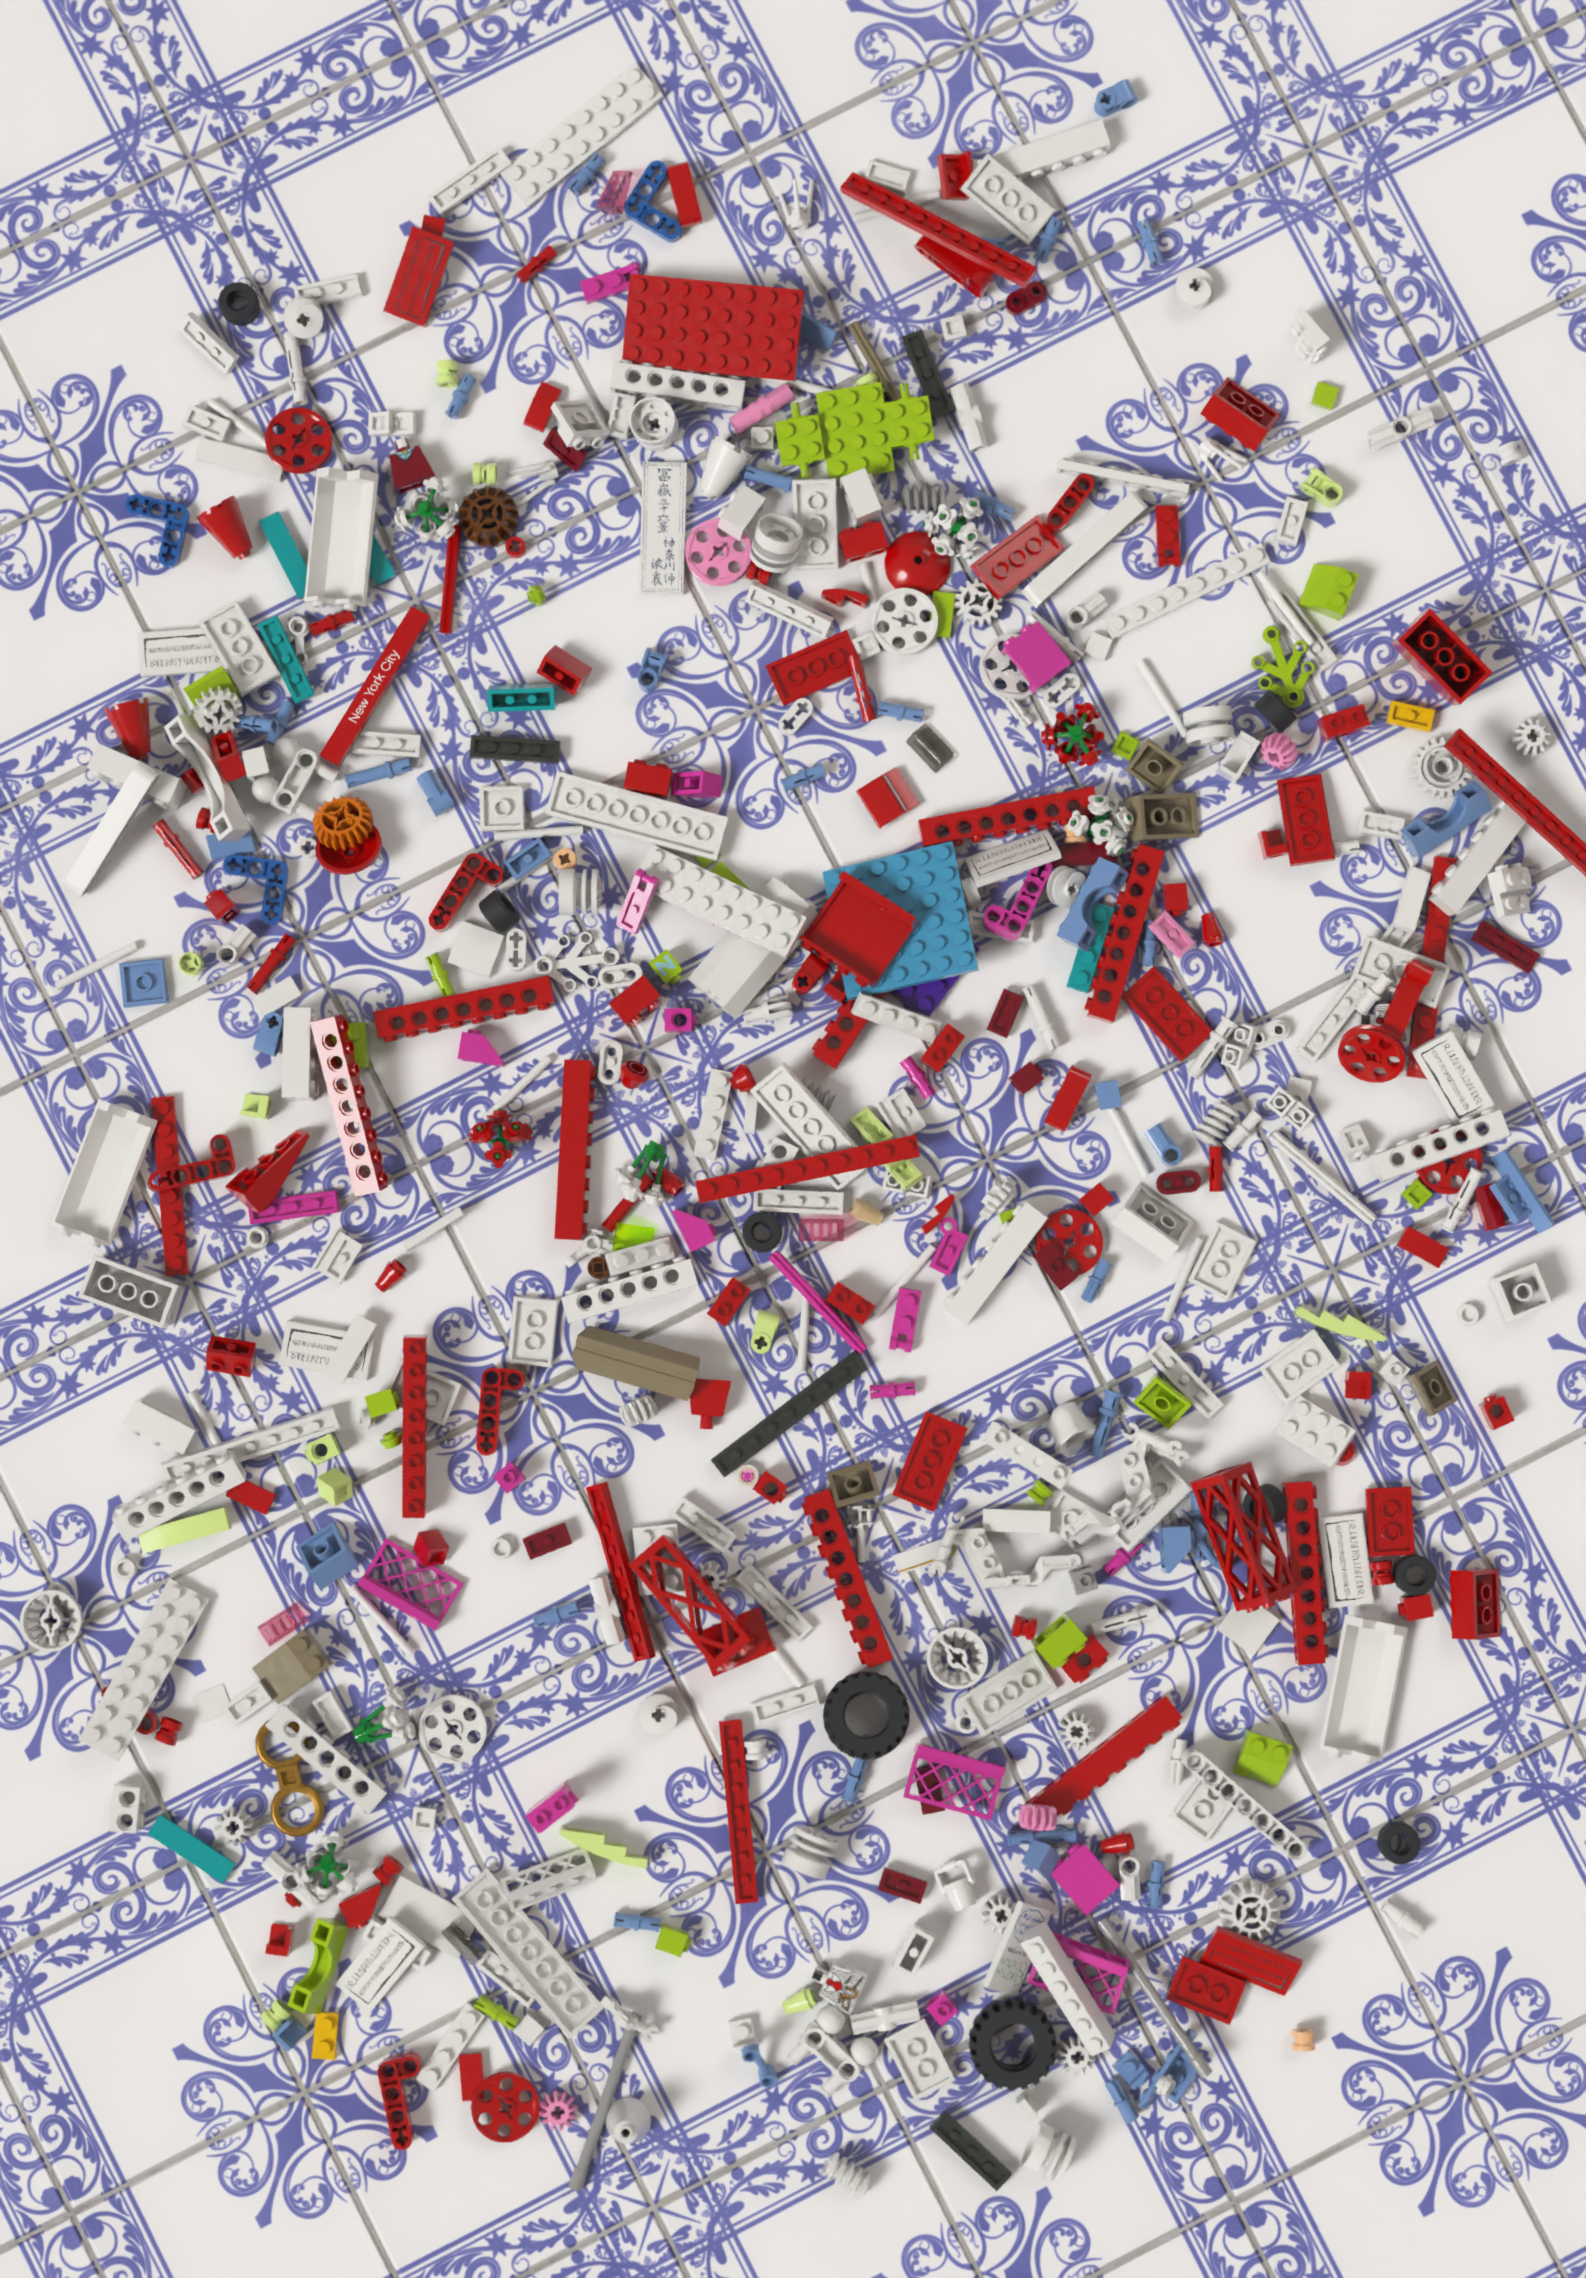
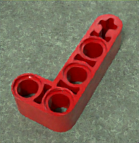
(964, 271)
(462, 894)
(1407, 993)
(190, 1169)
(495, 1411)
(400, 2102)

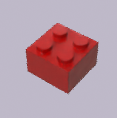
(636, 1002)

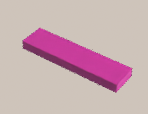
(298, 1207)

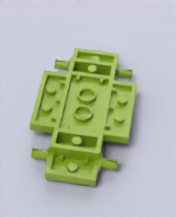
(855, 431)

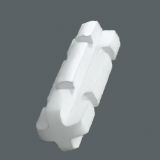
(1018, 712)

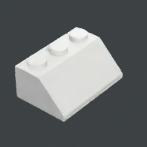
(1152, 1223)

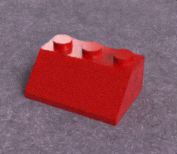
(1240, 414)
(1475, 1603)
(758, 1627)

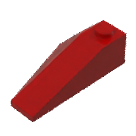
(261, 1184)

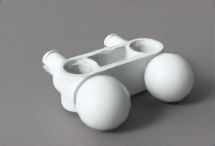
(288, 751)
(832, 2051)

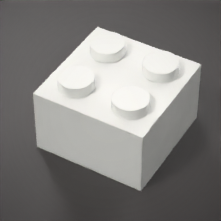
(860, 497)
(1520, 1292)

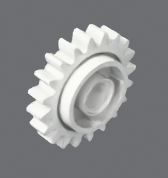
(1431, 777)

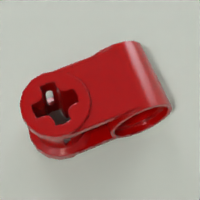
(812, 971)

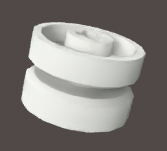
(1208, 725)

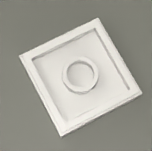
(502, 808)
(475, 949)
(1064, 1511)
(1248, 1629)

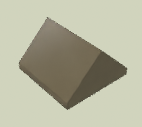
(1154, 766)
(1431, 1388)
(853, 1484)

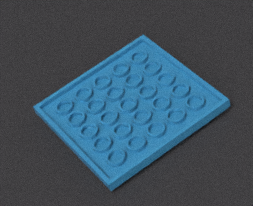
(931, 889)

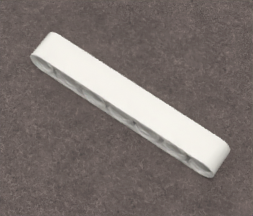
(1084, 549)
(111, 828)
(1253, 1809)

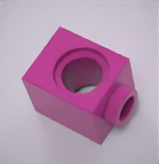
(671, 1013)
(509, 1477)
(941, 2007)

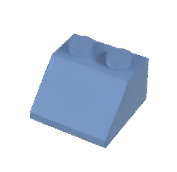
(1174, 1545)
(327, 1556)

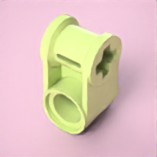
(1321, 487)
(765, 1327)

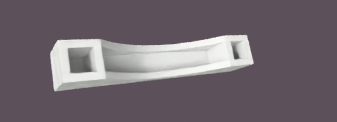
(226, 814)

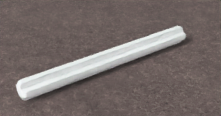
(1322, 1177)

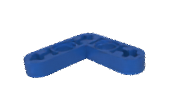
(646, 209)
(172, 524)
(266, 874)

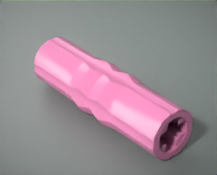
(760, 409)

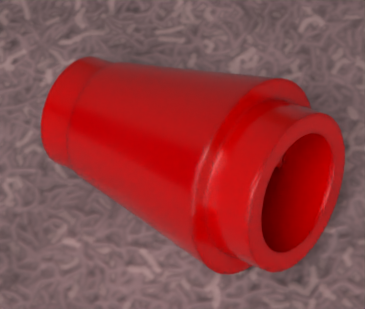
(1211, 931)
(670, 1182)
(391, 1275)
(1118, 1843)

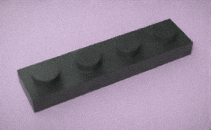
(927, 373)
(515, 749)
(970, 2150)

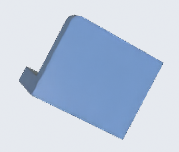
(1108, 1095)
(1041, 1858)
(289, 2033)

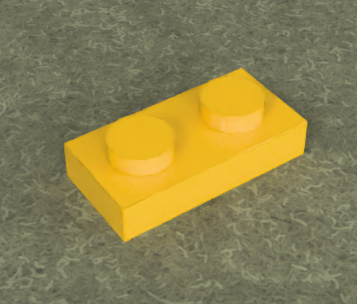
(1410, 716)
(325, 2035)

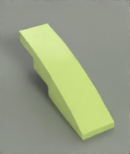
(874, 1131)
(1347, 1326)
(185, 1530)
(595, 1843)

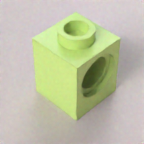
(332, 1447)

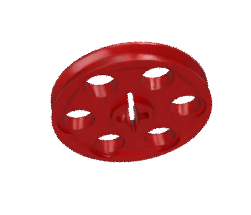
(301, 449)
(1365, 1048)
(1456, 1168)
(1079, 1239)
(501, 2117)

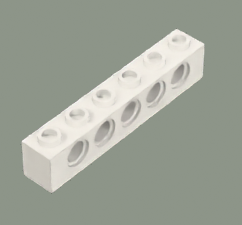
(686, 395)
(1496, 1131)
(575, 1312)
(131, 1526)
(366, 1801)

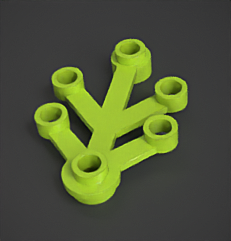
(1284, 670)

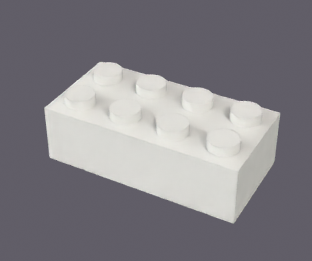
(116, 767)
(299, 1055)
(130, 1291)

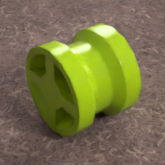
(1039, 1493)

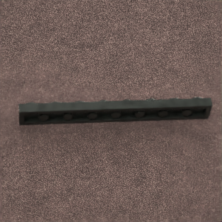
(789, 1414)

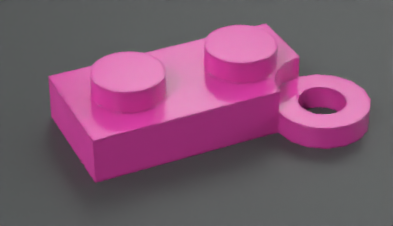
(949, 1248)

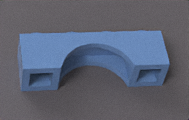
(1468, 805)
(1103, 880)

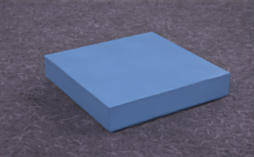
(144, 983)

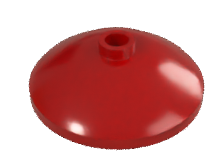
(905, 573)
(351, 859)

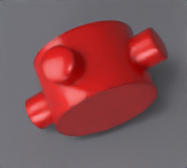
(292, 1900)

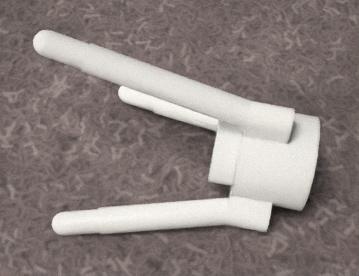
(798, 219)
(1211, 448)
(546, 471)

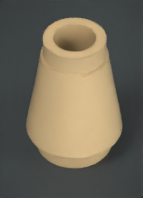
(865, 1212)

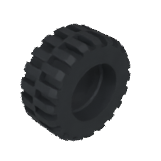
(896, 1706)
(1018, 2074)

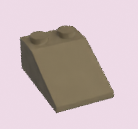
(1162, 817)
(292, 1665)

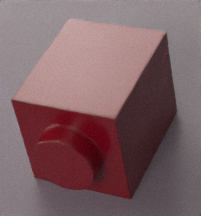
(1026, 1078)

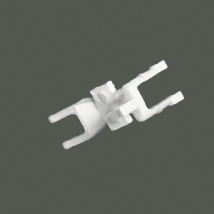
(1137, 1487)
(986, 1562)

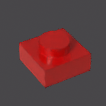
(193, 781)

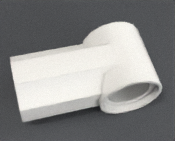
(1086, 611)
(237, 943)
(1129, 1878)

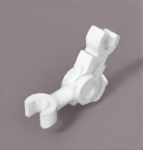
(591, 1245)
(627, 2019)

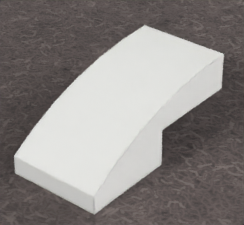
(392, 424)

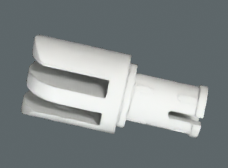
(770, 1010)

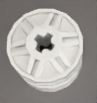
(649, 412)
(776, 543)
(579, 892)
(810, 1851)
(1052, 2153)

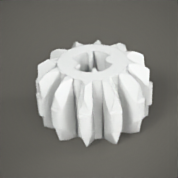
(1528, 745)
(638, 1411)
(712, 1572)
(1078, 1722)
(240, 1833)
(991, 1915)
(1068, 2059)

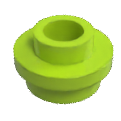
(536, 595)
(391, 1439)

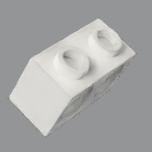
(770, 1158)
(121, 1806)

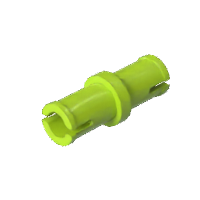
(440, 975)
(497, 2012)

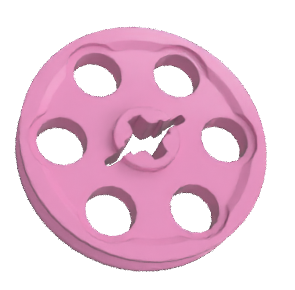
(720, 563)

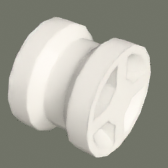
(1509, 453)
(756, 1749)

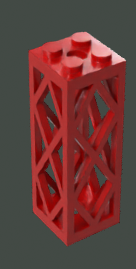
(1250, 1553)
(732, 1647)

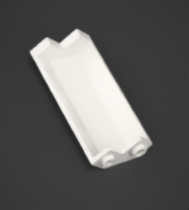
(341, 538)
(740, 968)
(103, 1173)
(1363, 1688)

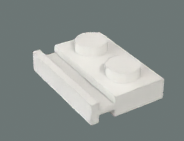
(901, 1114)
(338, 1256)

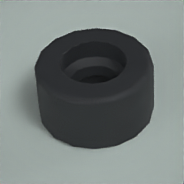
(233, 291)
(1275, 711)
(499, 911)
(759, 1218)
(1274, 1500)
(1421, 1587)
(1413, 1842)

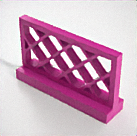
(399, 1601)
(960, 1762)
(1095, 1957)

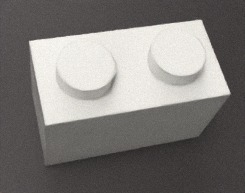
(741, 512)
(913, 1950)

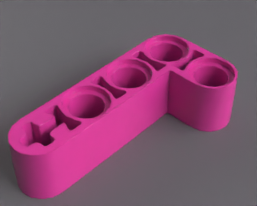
(1023, 898)

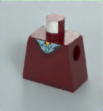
(409, 467)

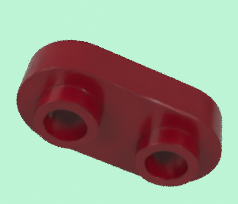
(1026, 297)
(1177, 1182)

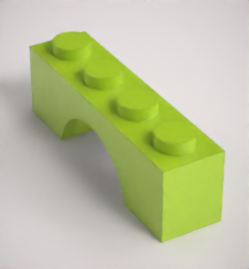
(311, 1991)

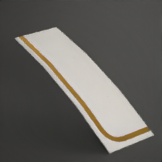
(919, 1557)

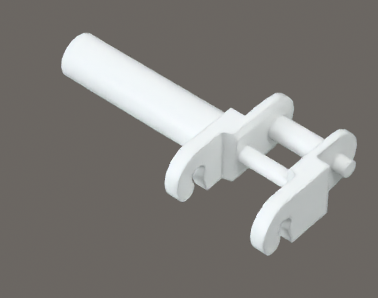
(860, 1531)

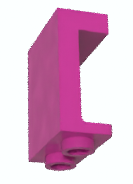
(1036, 656)
(551, 1807)
(1084, 1877)

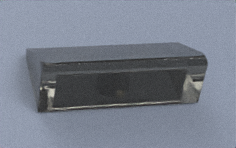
(930, 748)
(462, 1943)

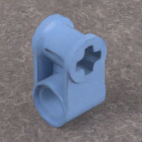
(1117, 96)
(653, 666)
(269, 1039)

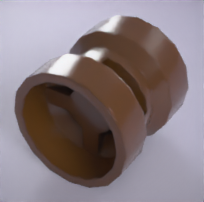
(598, 1268)

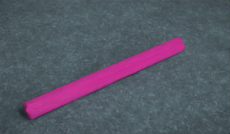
(817, 1302)

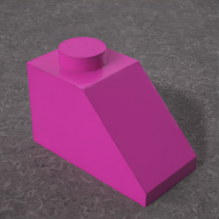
(697, 784)
(478, 1049)
(695, 1230)

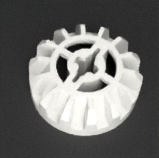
(51, 1639)
(971, 1673)
(1262, 1896)

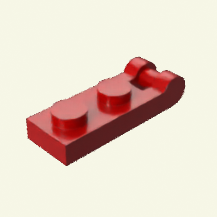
(1167, 535)

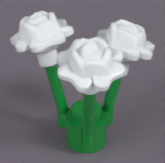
(631, 1185)
(393, 1720)

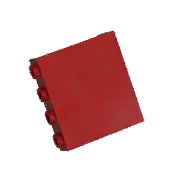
(859, 931)

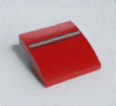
(887, 797)

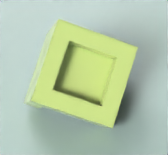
(256, 1106)
(335, 1486)

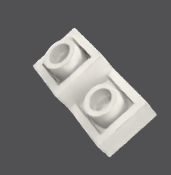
(1242, 1042)
(1290, 1108)
(921, 1189)

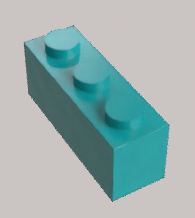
(522, 697)

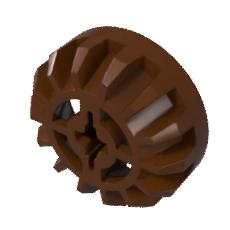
(476, 531)

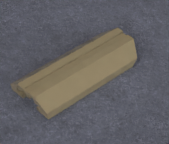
(636, 1362)

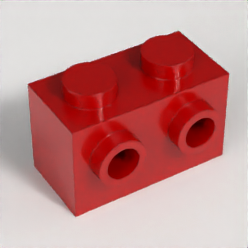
(230, 1356)

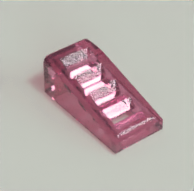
(613, 198)
(840, 1230)
(266, 1636)

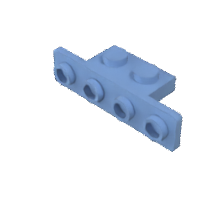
(1517, 1195)
(1180, 2068)

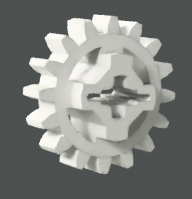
(969, 607)
(220, 712)
(997, 1198)

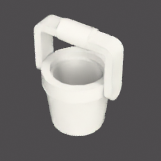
(961, 1891)

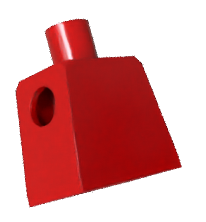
(709, 1400)

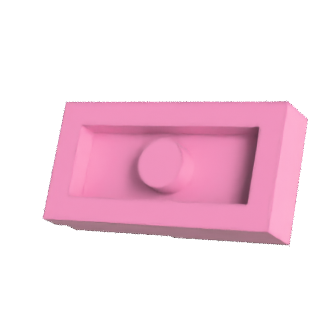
(1171, 934)

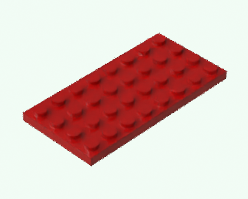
(713, 327)

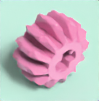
(1279, 750)
(1038, 1817)
(567, 2113)

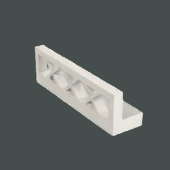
(550, 1883)

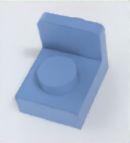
(1131, 2070)

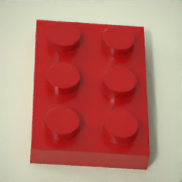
(1389, 1521)
(1205, 1990)

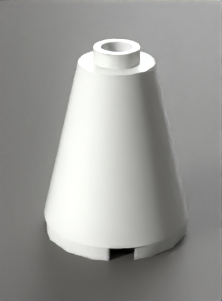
(722, 467)
(628, 2120)

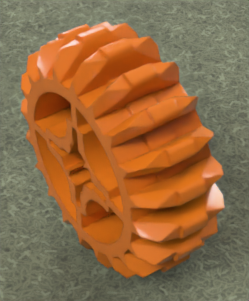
(345, 827)

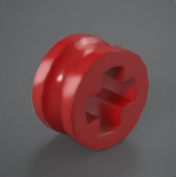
(522, 548)

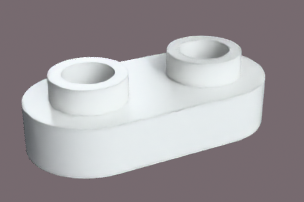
(620, 975)
(1268, 1034)
(609, 1062)

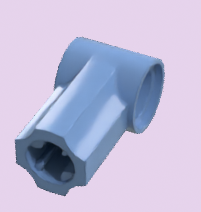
(437, 796)
(1163, 1142)

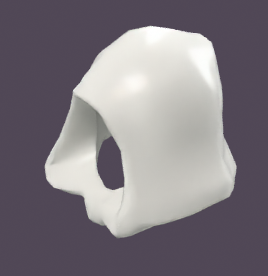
(1069, 1428)

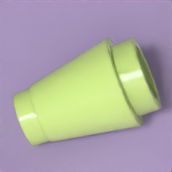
(801, 2001)

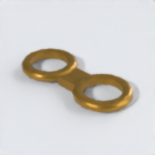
(289, 1781)

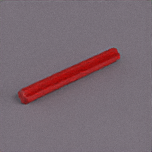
(450, 578)

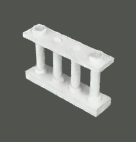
(1027, 1455)

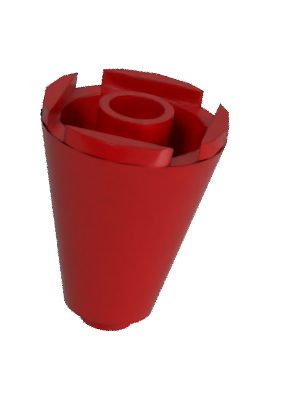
(228, 527)
(132, 726)

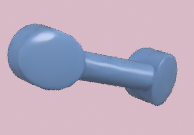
(1200, 1532)
(766, 2072)

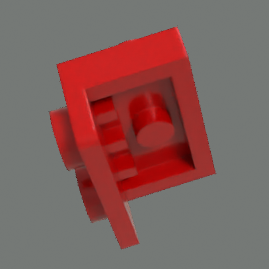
(953, 173)

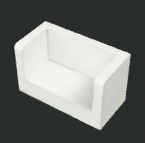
(1237, 757)
(257, 763)

